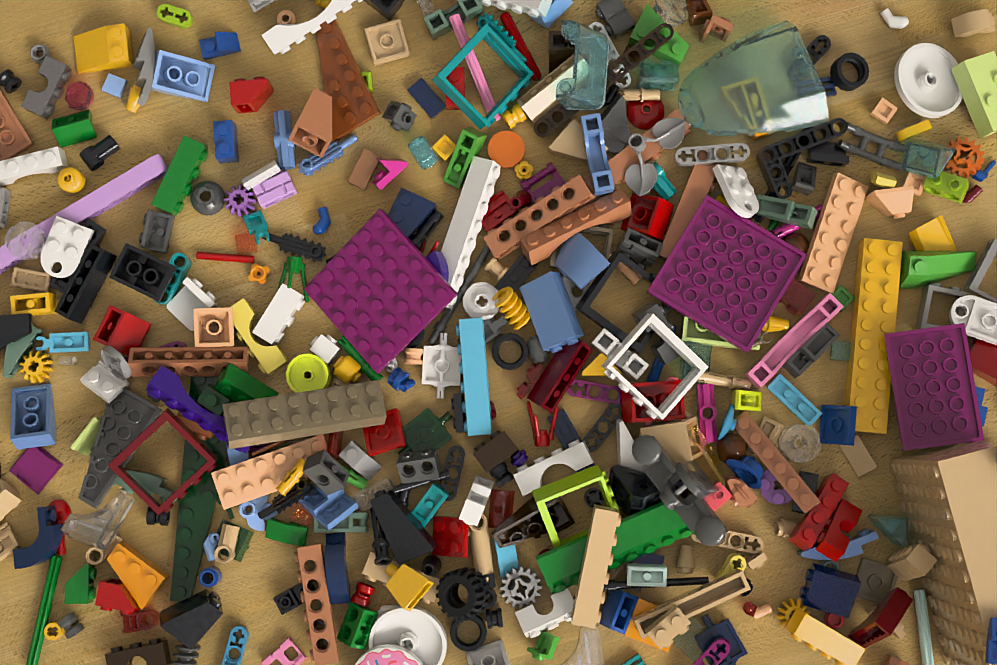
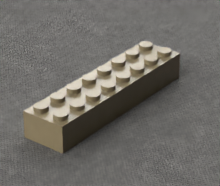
(303, 414)

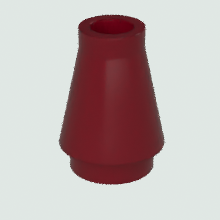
(521, 199)

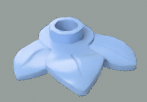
(252, 518)

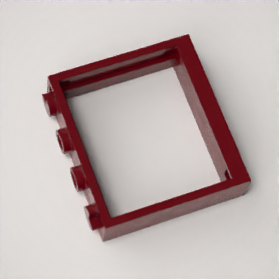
(181, 491)

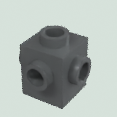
(399, 116)

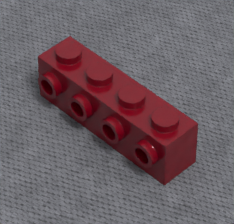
(559, 375)

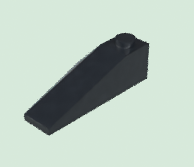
(14, 328)

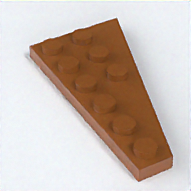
(344, 82)

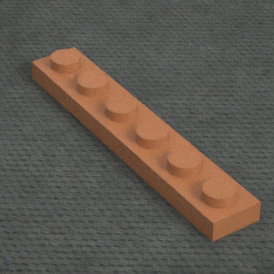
(776, 463)

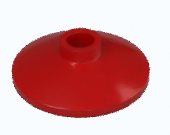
(645, 120)

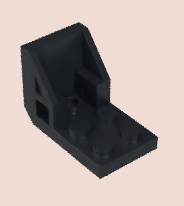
(627, 491)

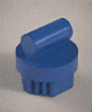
(400, 380)

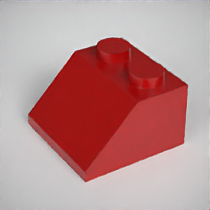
(649, 216)

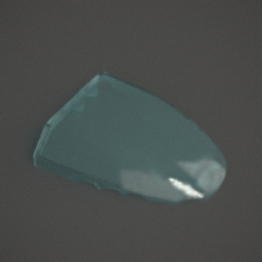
(755, 86)

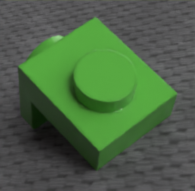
(545, 646)

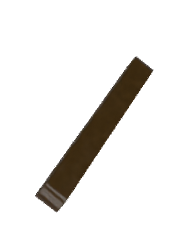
(613, 77)

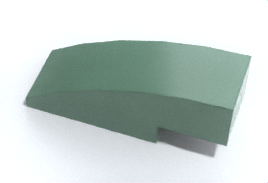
(786, 211)

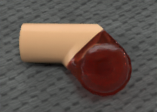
(755, 611)

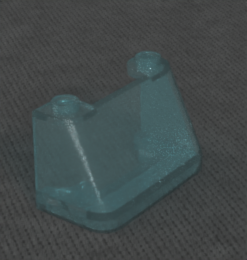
(590, 67)

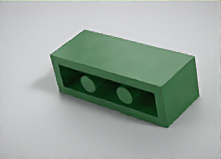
(241, 386)

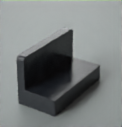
(827, 154)

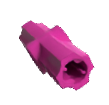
(706, 399)

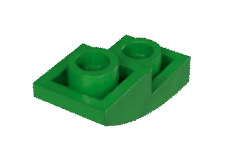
(285, 532)

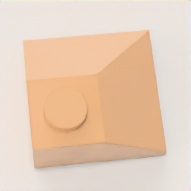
(892, 201)
(213, 327)

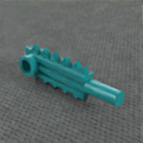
(488, 19)

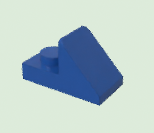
(220, 45)

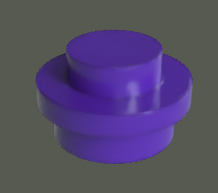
(518, 458)

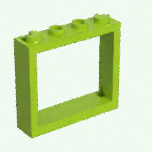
(568, 485)

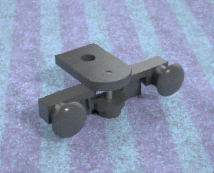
(665, 474)

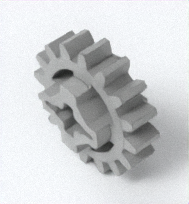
(527, 584)

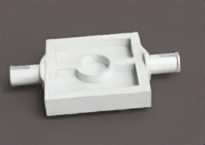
(441, 366)

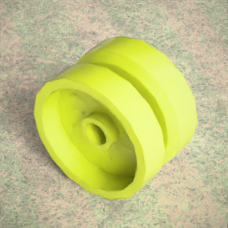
(306, 363)

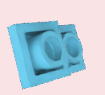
(506, 558)

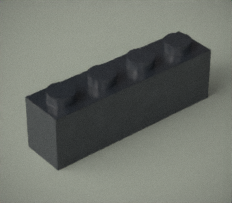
(85, 283)

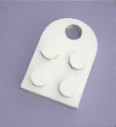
(737, 190)
(65, 245)
(979, 317)

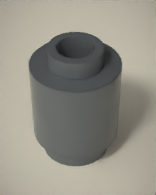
(535, 350)

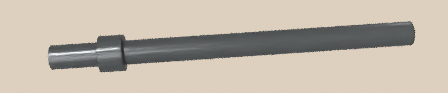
(440, 326)

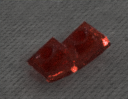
(533, 375)

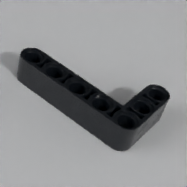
(794, 147)

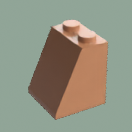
(314, 124)

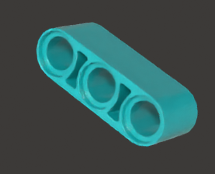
(180, 274)

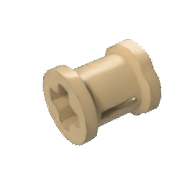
(496, 268)

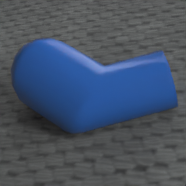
(324, 221)

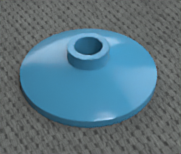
(728, 422)

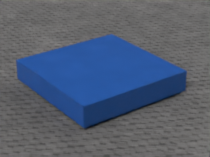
(838, 424)

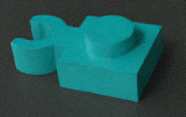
(256, 225)

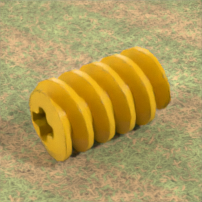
(512, 306)

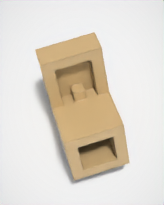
(973, 23)

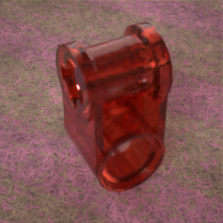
(138, 622)

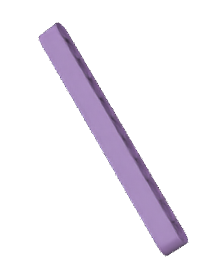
(99, 201)

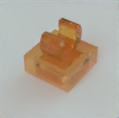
(301, 515)

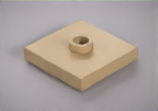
(387, 42)

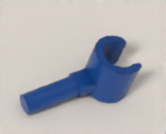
(982, 174)

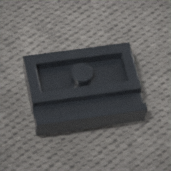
(458, 420)

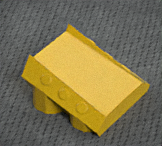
(932, 236)

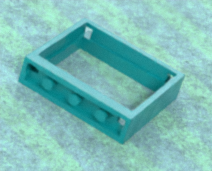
(506, 55)

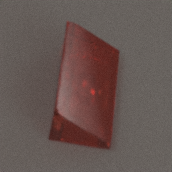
(334, 444)
(500, 507)

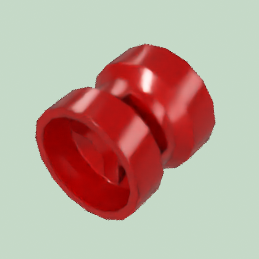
(363, 594)

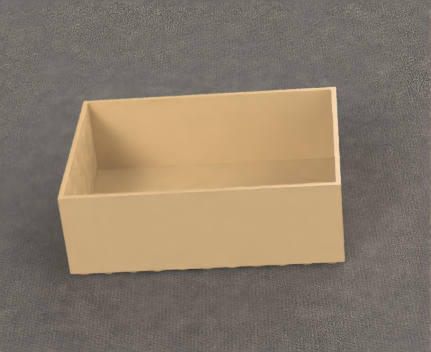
(953, 512)

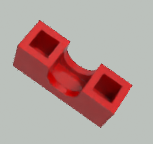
(831, 540)

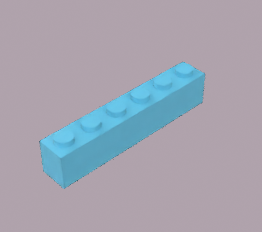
(475, 376)

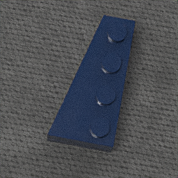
(410, 211)

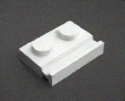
(103, 382)

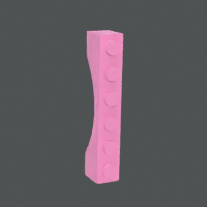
(784, 348)

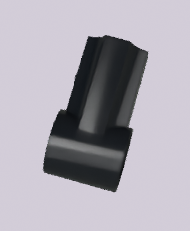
(95, 155)

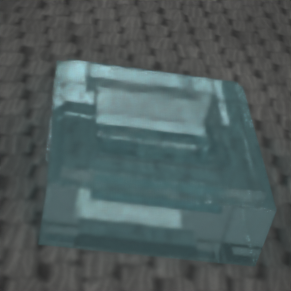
(840, 351)

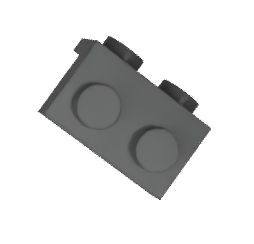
(156, 231)

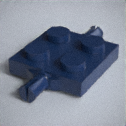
(717, 630)

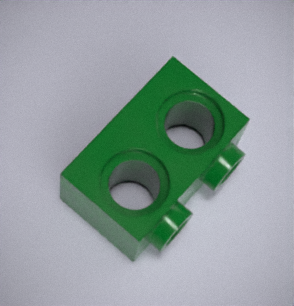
(357, 626)

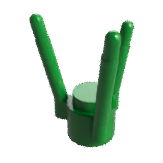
(293, 266)

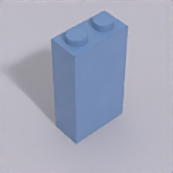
(551, 312)

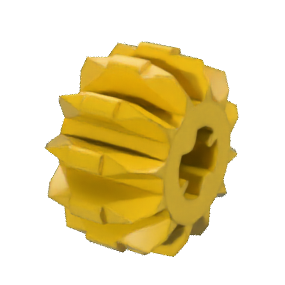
(31, 361)
(788, 608)

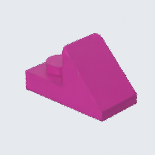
(393, 168)

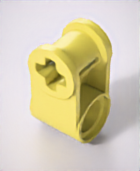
(728, 566)

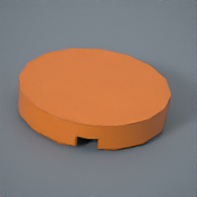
(506, 149)

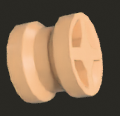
(413, 356)

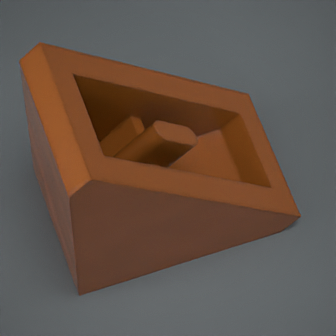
(698, 11)

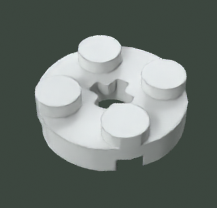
(472, 295)

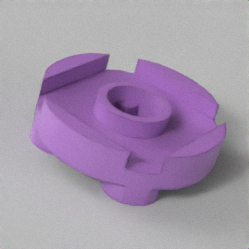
(769, 493)

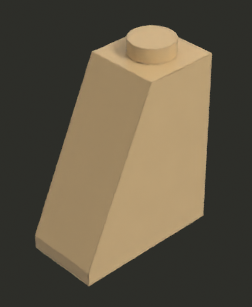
(570, 143)

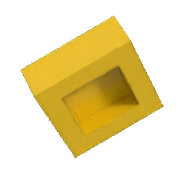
(444, 147)

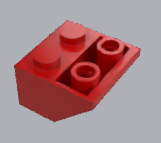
(250, 94)
(121, 330)
(114, 595)

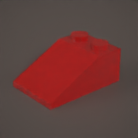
(656, 393)

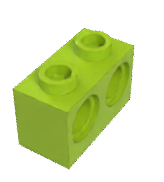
(947, 187)

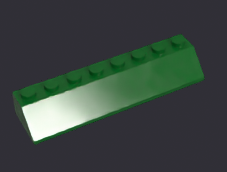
(635, 537)

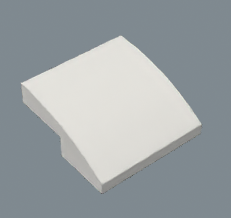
(261, 175)

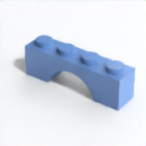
(596, 155)

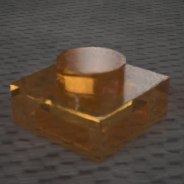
(245, 243)

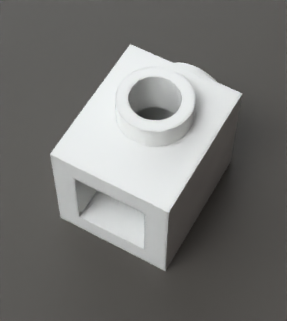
(325, 348)

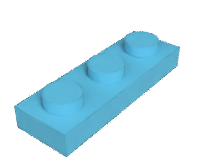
(794, 400)

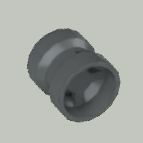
(67, 622)

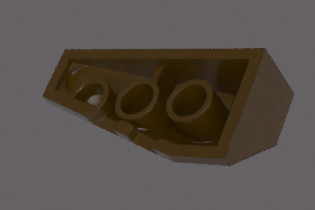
(529, 523)

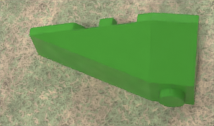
(924, 267)

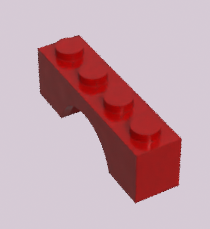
(813, 522)

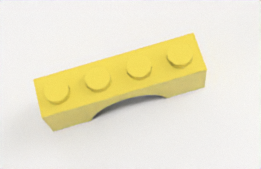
(270, 357)

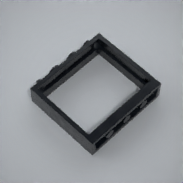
(596, 286)

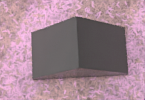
(615, 113)
(804, 179)

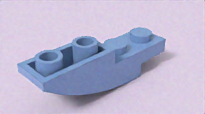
(853, 549)

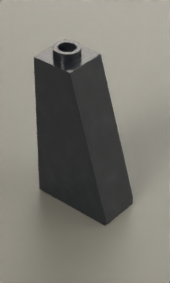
(403, 531)

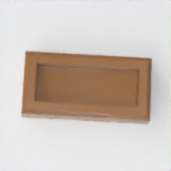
(364, 169)

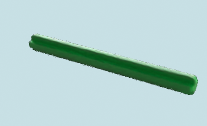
(44, 610)

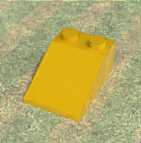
(104, 49)

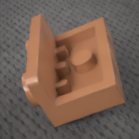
(716, 27)

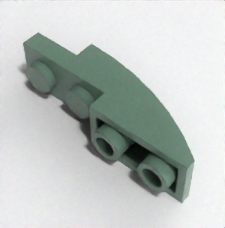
(150, 482)

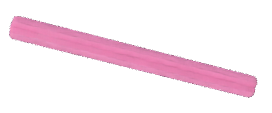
(473, 64)

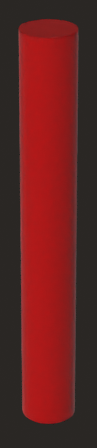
(225, 257)

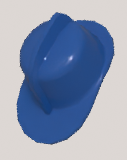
(748, 470)

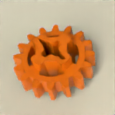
(964, 149)

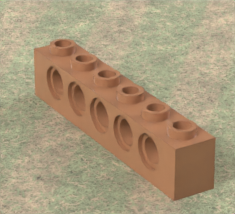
(565, 206)
(187, 360)
(330, 653)

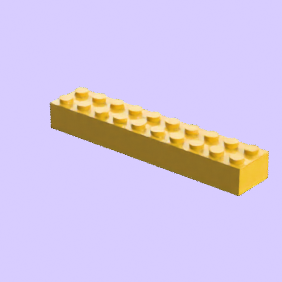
(872, 317)

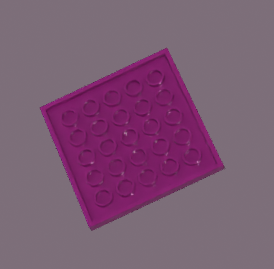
(727, 274)
(380, 291)

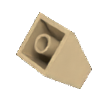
(676, 438)

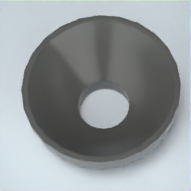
(216, 201)

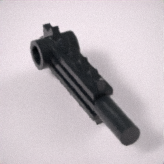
(300, 247)
(280, 503)

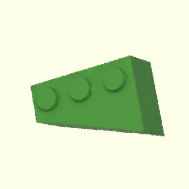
(672, 50)

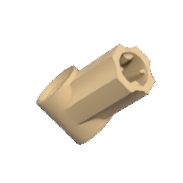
(228, 541)
(104, 554)

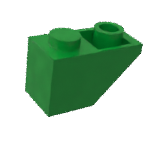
(81, 587)

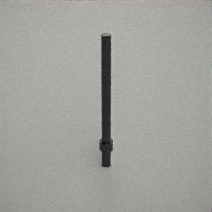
(613, 585)

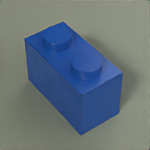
(225, 141)
(618, 610)

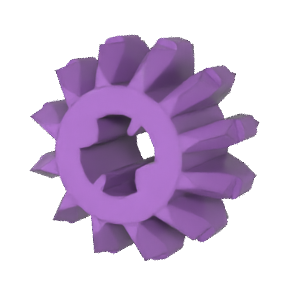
(234, 206)

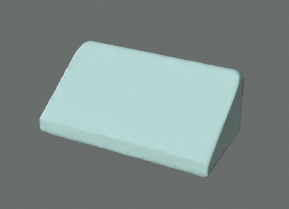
(646, 575)

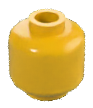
(71, 180)
(347, 369)

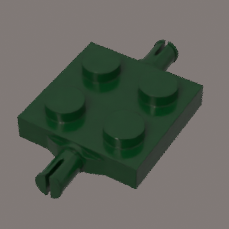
(426, 432)

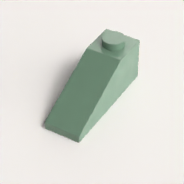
(16, 351)

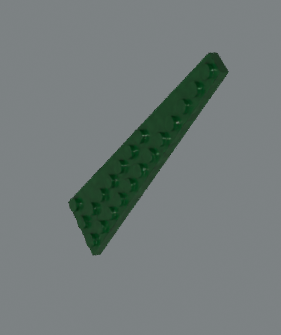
(195, 507)

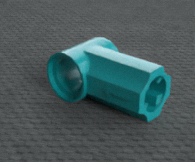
(663, 186)

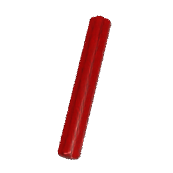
(520, 44)

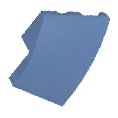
(580, 260)
(329, 509)

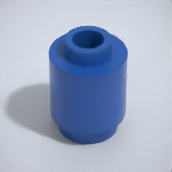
(204, 577)

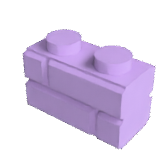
(275, 189)

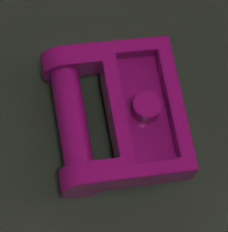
(545, 189)

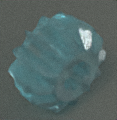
(422, 152)

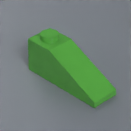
(468, 145)

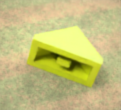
(746, 400)

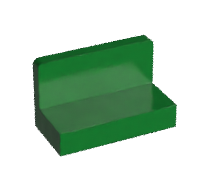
(73, 128)

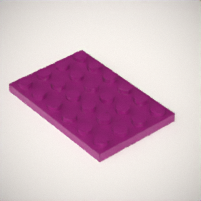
(933, 387)

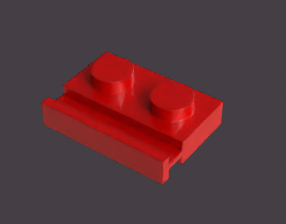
(498, 211)

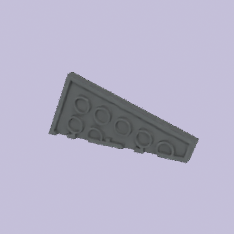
(118, 428)

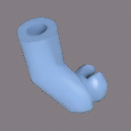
(210, 545)

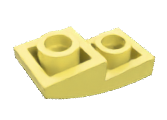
(882, 180)

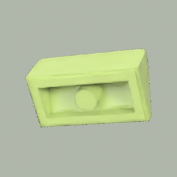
(87, 438)

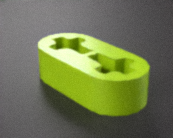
(173, 20)

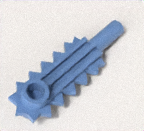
(333, 151)

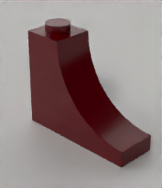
(883, 619)

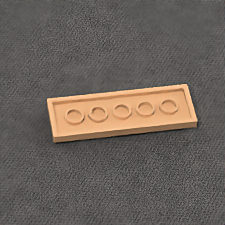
(833, 233)
(262, 473)

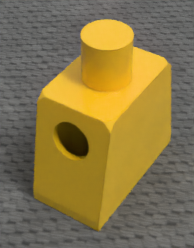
(407, 585)

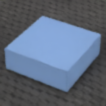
(114, 85)

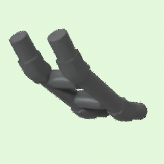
(883, 144)

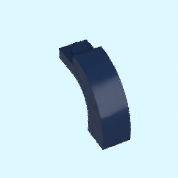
(46, 542)
(336, 568)

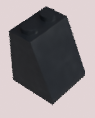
(192, 617)

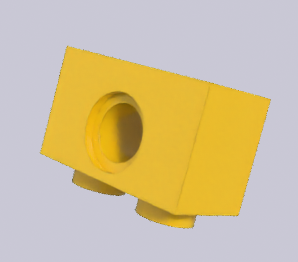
(34, 304)

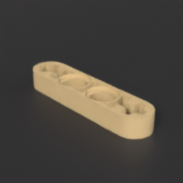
(727, 544)

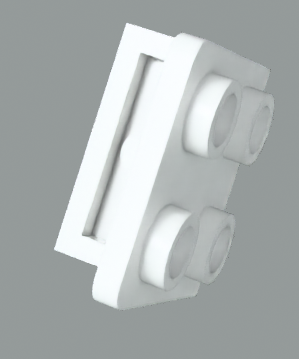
(187, 299)

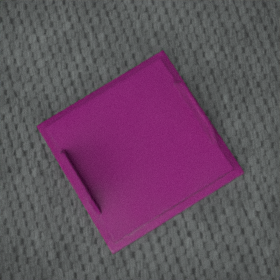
(35, 468)

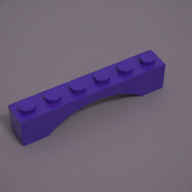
(169, 389)

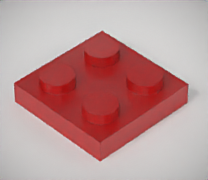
(385, 436)
(450, 536)

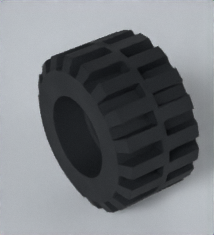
(449, 596)

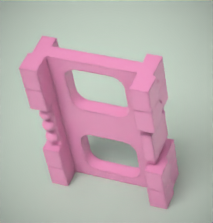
(279, 654)

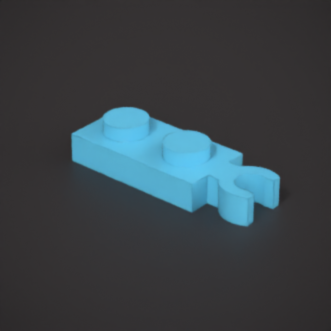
(66, 342)

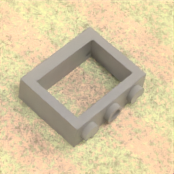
(980, 270)

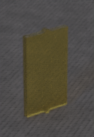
(709, 454)

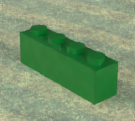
(180, 176)

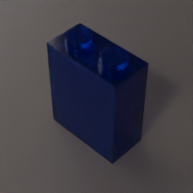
(830, 590)

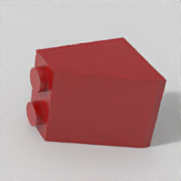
(984, 360)

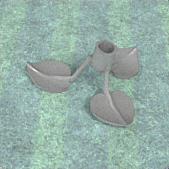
(643, 177)

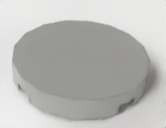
(115, 360)

